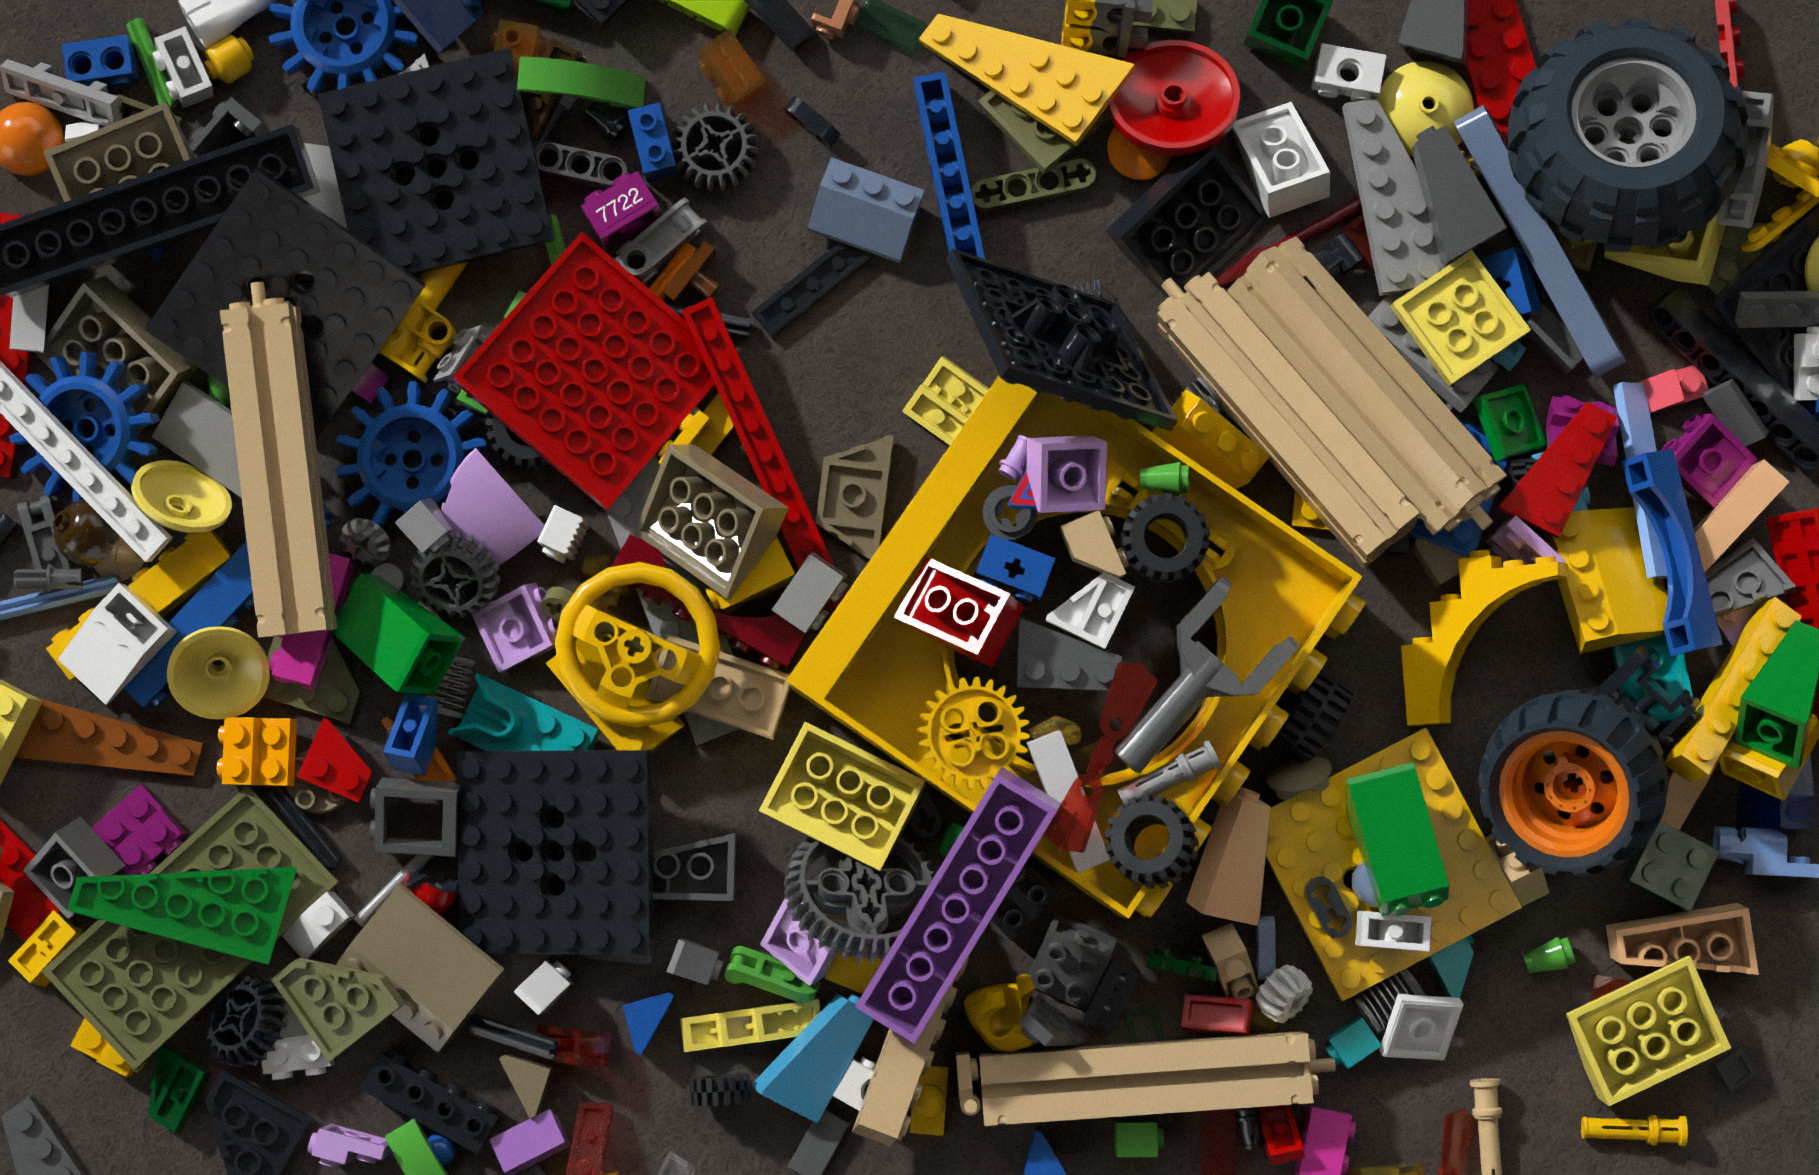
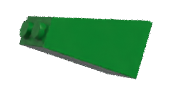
(396, 636)
(1782, 698)
(1396, 840)

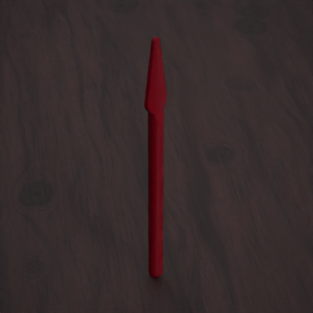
(1304, 234)

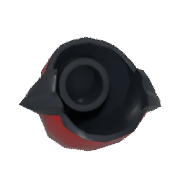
(431, 891)

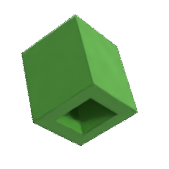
(1138, 1138)

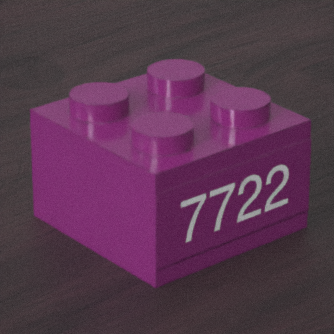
(621, 210)

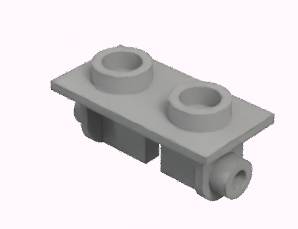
(465, 346)

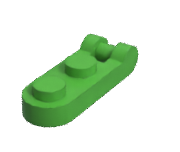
(768, 975)

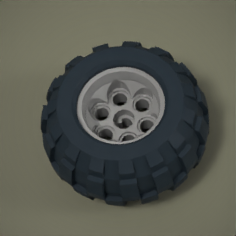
(1605, 187)

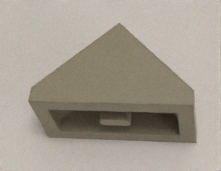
(1436, 561)
(529, 1081)

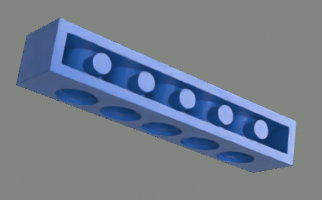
(947, 164)

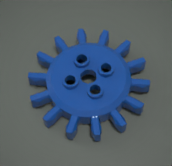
(315, 18)
(70, 400)
(390, 435)

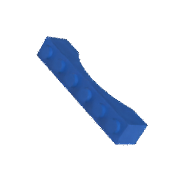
(1689, 613)

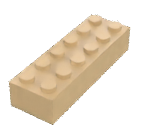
(896, 1077)

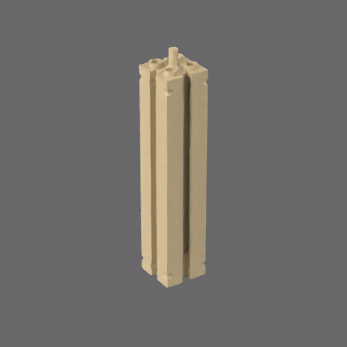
(1368, 386)
(1285, 418)
(278, 466)
(1150, 1078)

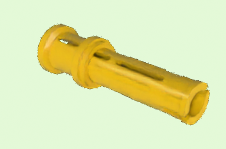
(1652, 1134)

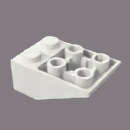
(115, 642)

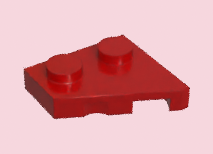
(335, 765)

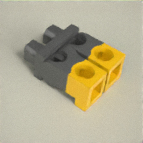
(1106, 25)

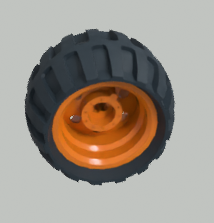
(1532, 821)

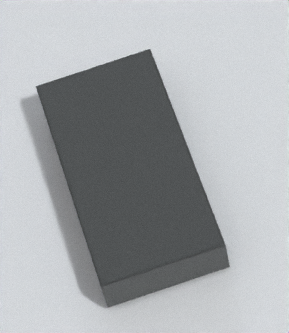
(1735, 412)
(818, 1144)

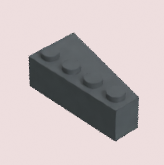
(697, 871)

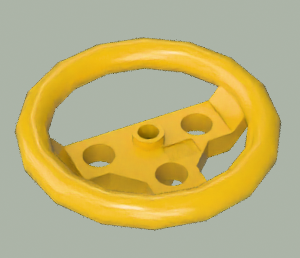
(611, 700)

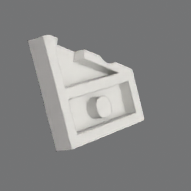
(1094, 610)

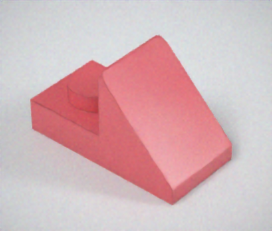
(1674, 388)

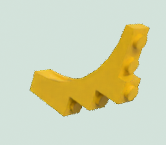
(1485, 586)

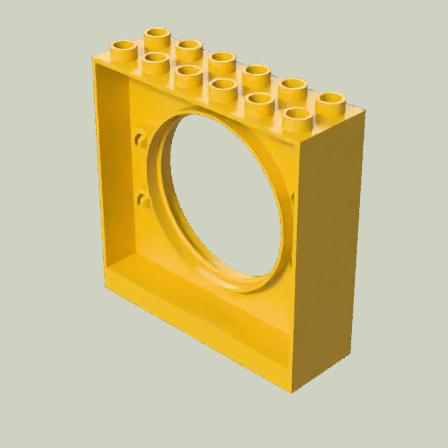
(882, 672)

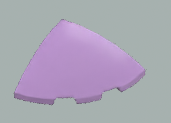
(489, 509)

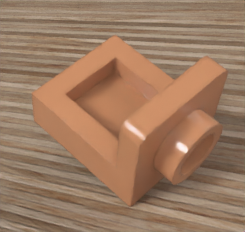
(844, 14)

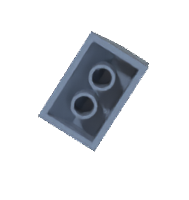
(865, 210)

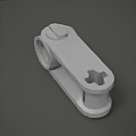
(661, 240)

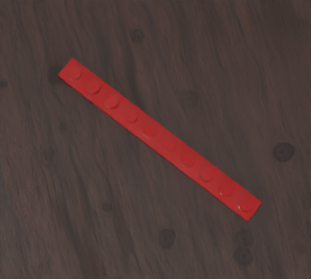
(755, 431)

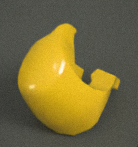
(997, 1014)

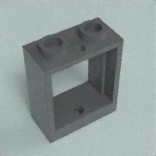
(420, 789)

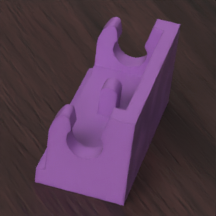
(530, 1142)

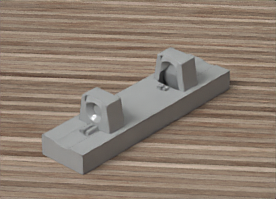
(61, 94)

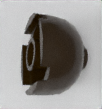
(82, 534)

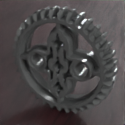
(864, 901)

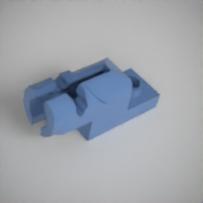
(1762, 851)

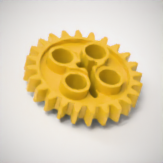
(966, 703)

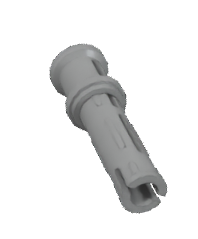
(1185, 768)

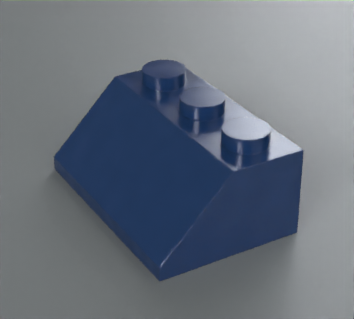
(441, 19)

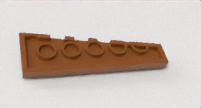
(88, 738)

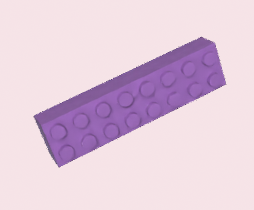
(958, 904)

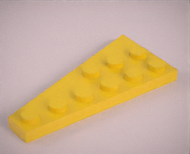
(1044, 79)

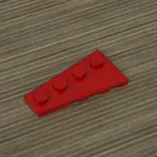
(1729, 39)
(1557, 478)

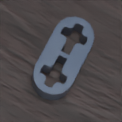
(1265, 947)

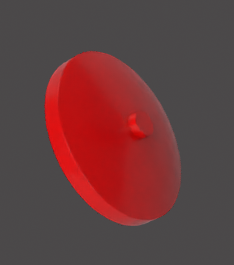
(1176, 98)

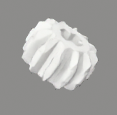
(1284, 993)

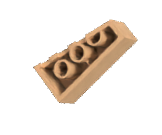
(1712, 936)

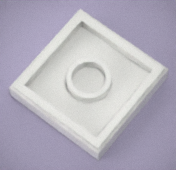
(1421, 1027)

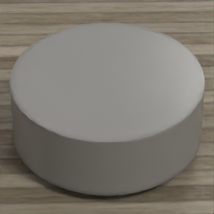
(391, 574)

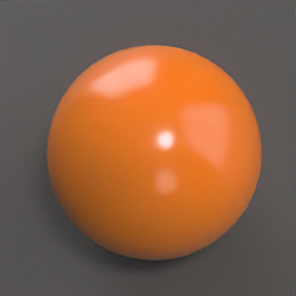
(24, 136)

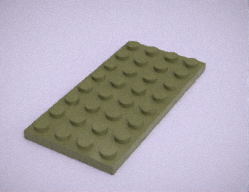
(149, 986)

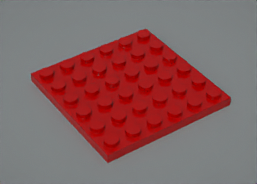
(590, 371)

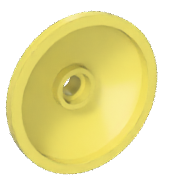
(1418, 81)
(181, 496)
(222, 689)

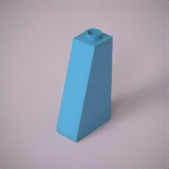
(816, 1060)

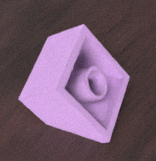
(1067, 473)

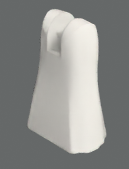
(218, 18)

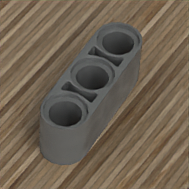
(569, 156)

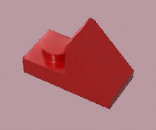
(1280, 1134)

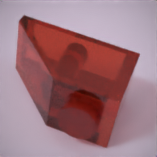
(578, 1045)

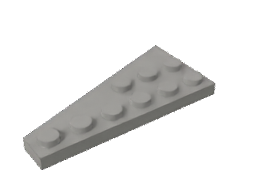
(1391, 201)

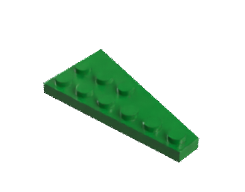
(208, 909)

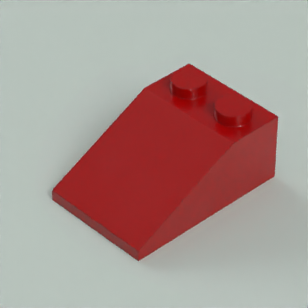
(960, 611)

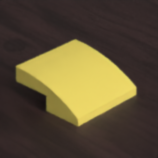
(945, 400)

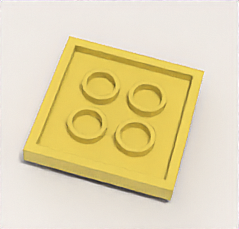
(1460, 318)

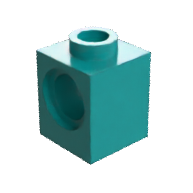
(1352, 1043)

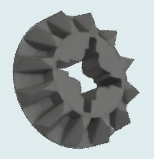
(1001, 527)

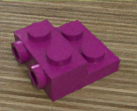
(1563, 409)
(1709, 458)
(140, 831)

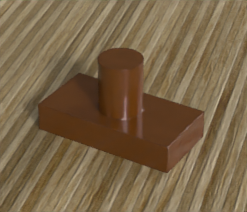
(694, 276)

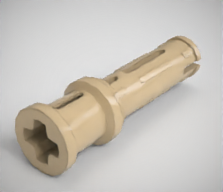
(1487, 1113)

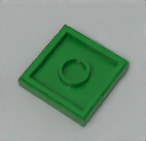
(1509, 422)

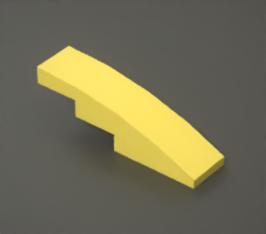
(747, 1025)

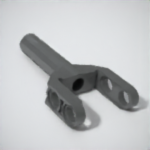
(1200, 678)

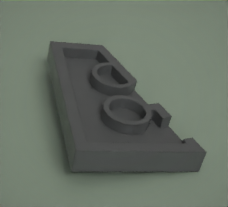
(1060, 661)
(35, 1143)

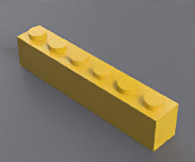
(165, 584)
(1709, 733)

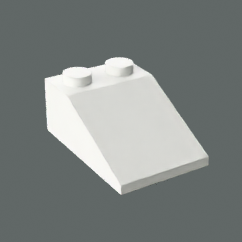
(1281, 159)

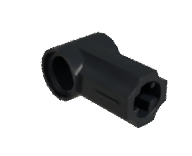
(1339, 255)

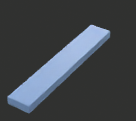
(1639, 439)

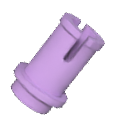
(1016, 460)

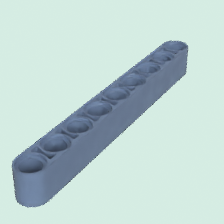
(1541, 244)

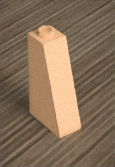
(1737, 511)
(1234, 861)

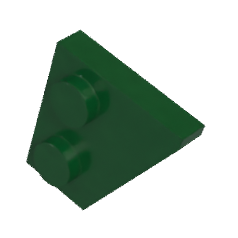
(1194, 966)
(175, 1088)

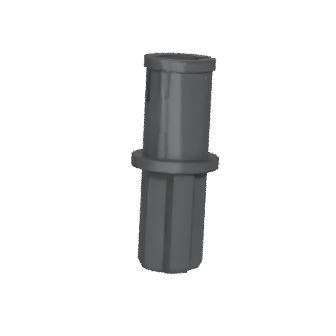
(49, 578)

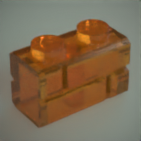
(731, 69)

